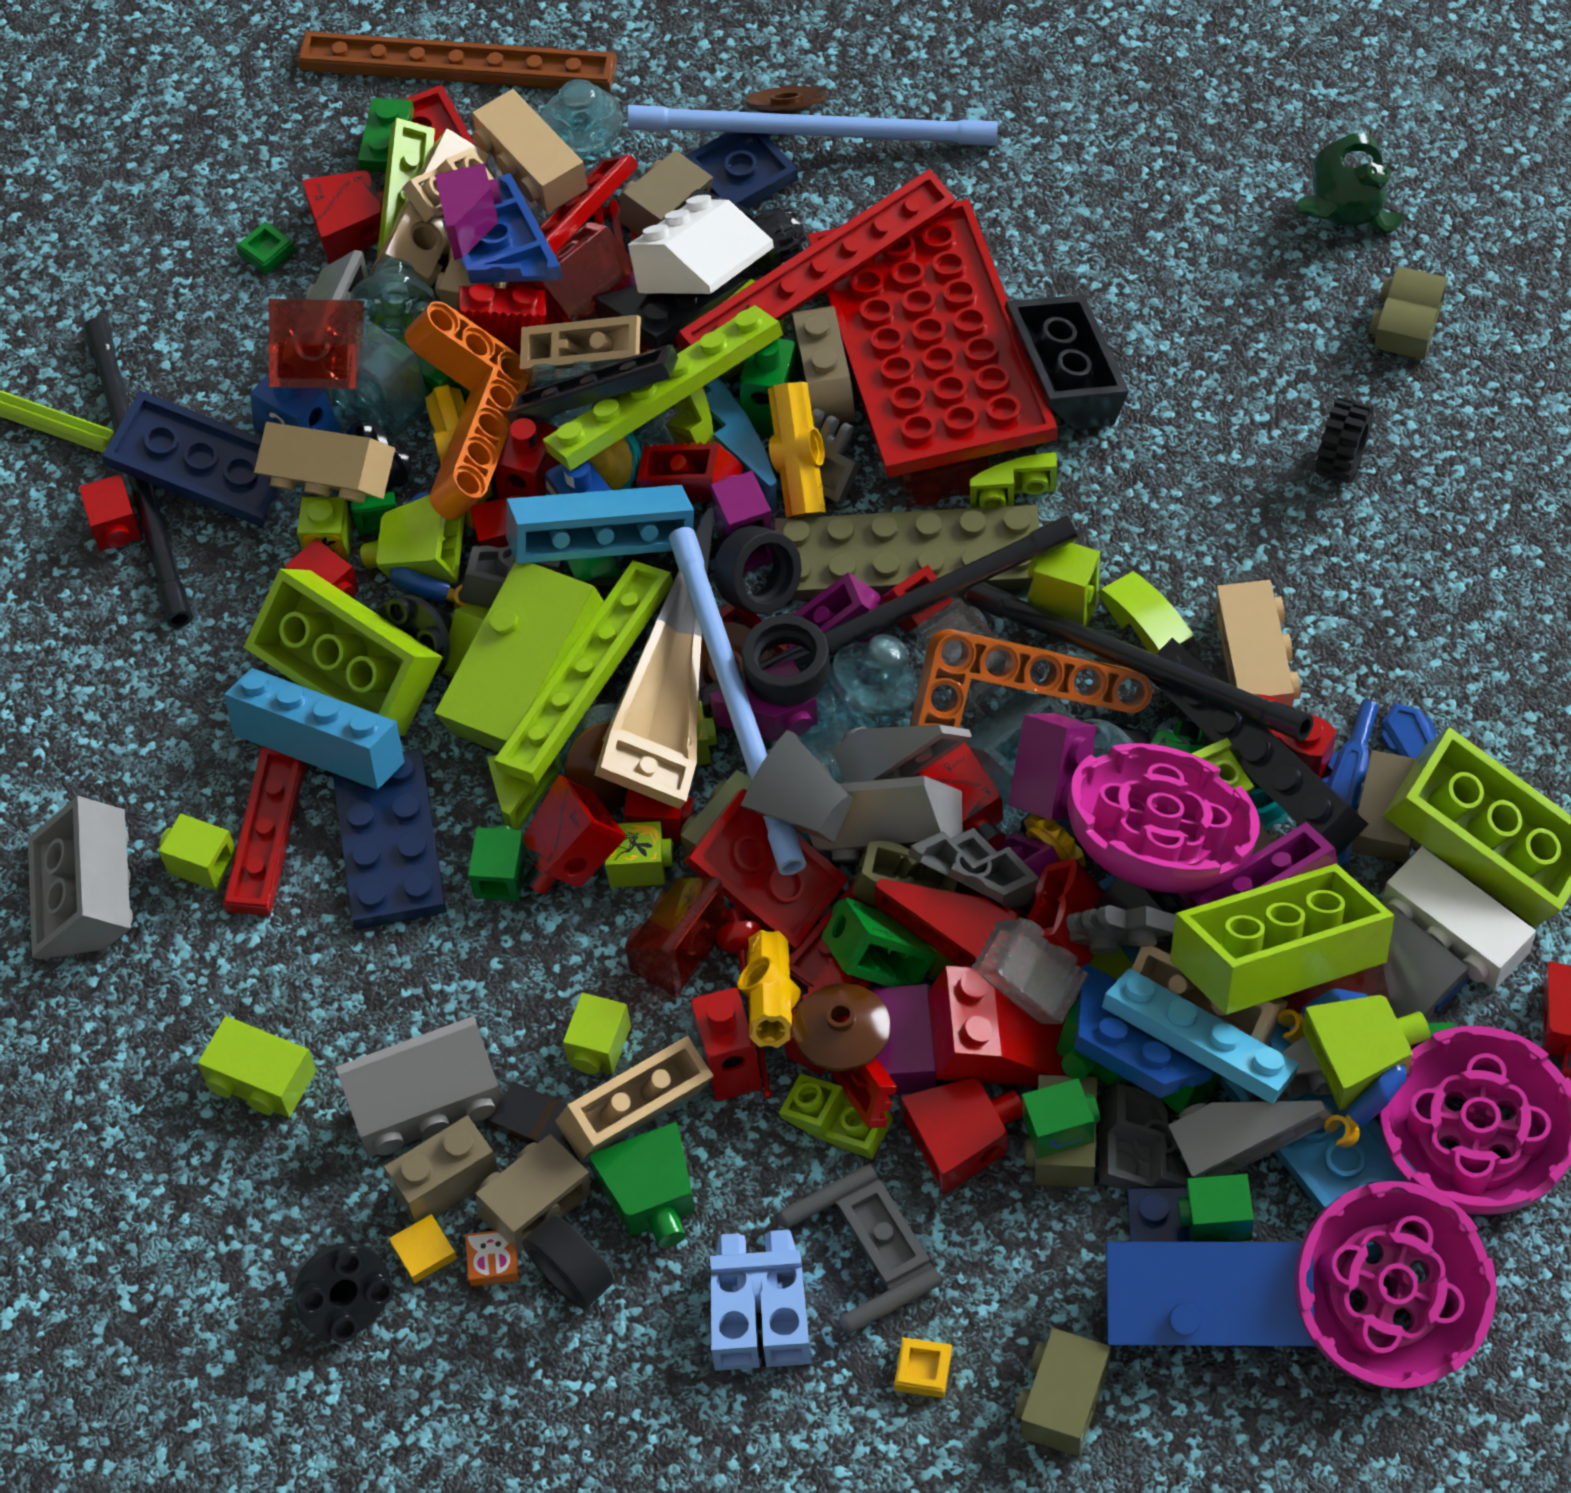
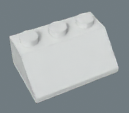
(696, 248)

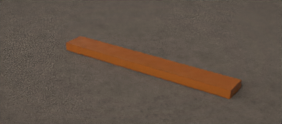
(454, 61)

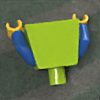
(420, 550)
(1359, 1052)

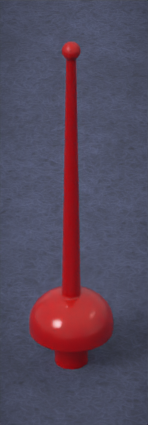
(734, 940)

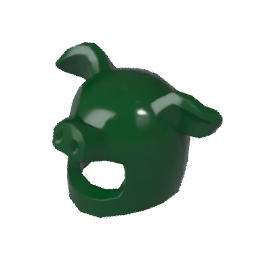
(1350, 194)

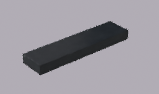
(594, 385)

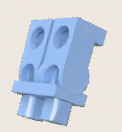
(758, 1284)

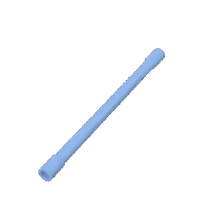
(962, 131)
(691, 564)

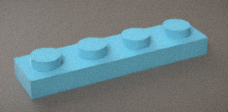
(1200, 1035)

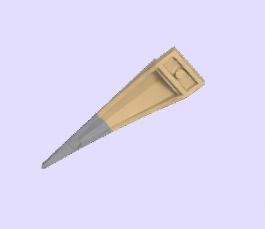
(655, 723)

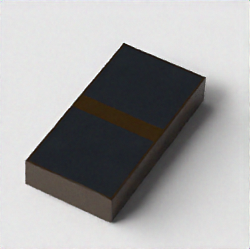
(529, 1116)

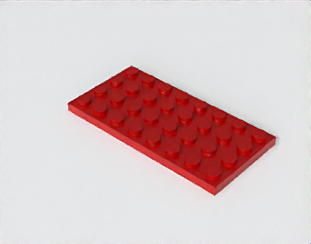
(937, 350)

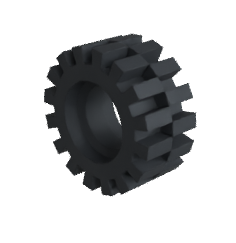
(1344, 440)

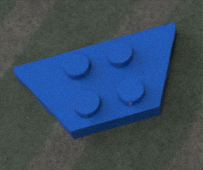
(514, 247)
(1127, 1048)

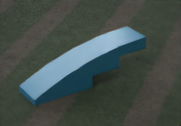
(739, 438)

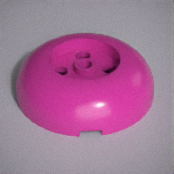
(1161, 818)
(1486, 1071)
(1446, 1309)

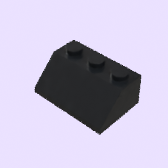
(1069, 359)

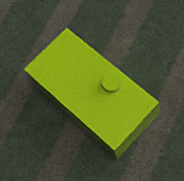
(341, 647)
(516, 653)
(1487, 826)
(1281, 938)

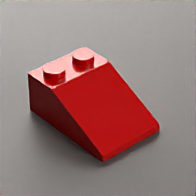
(986, 1034)

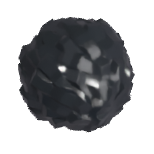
(786, 236)

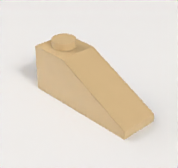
(587, 340)

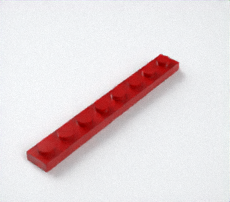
(833, 256)

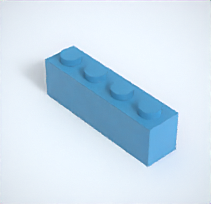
(595, 523)
(314, 728)

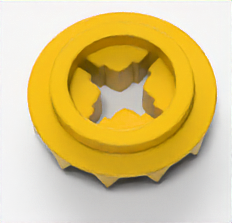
(1051, 833)

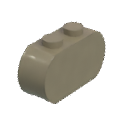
(823, 362)

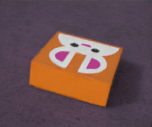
(490, 1259)

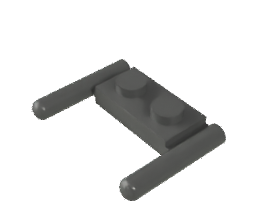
(882, 1237)

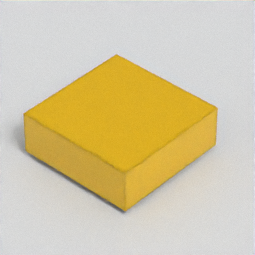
(422, 1248)
(923, 1367)

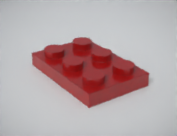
(741, 856)

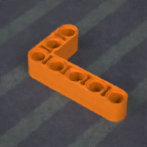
(492, 377)
(1016, 675)

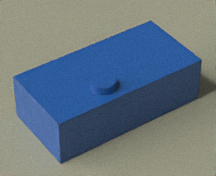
(1204, 1294)

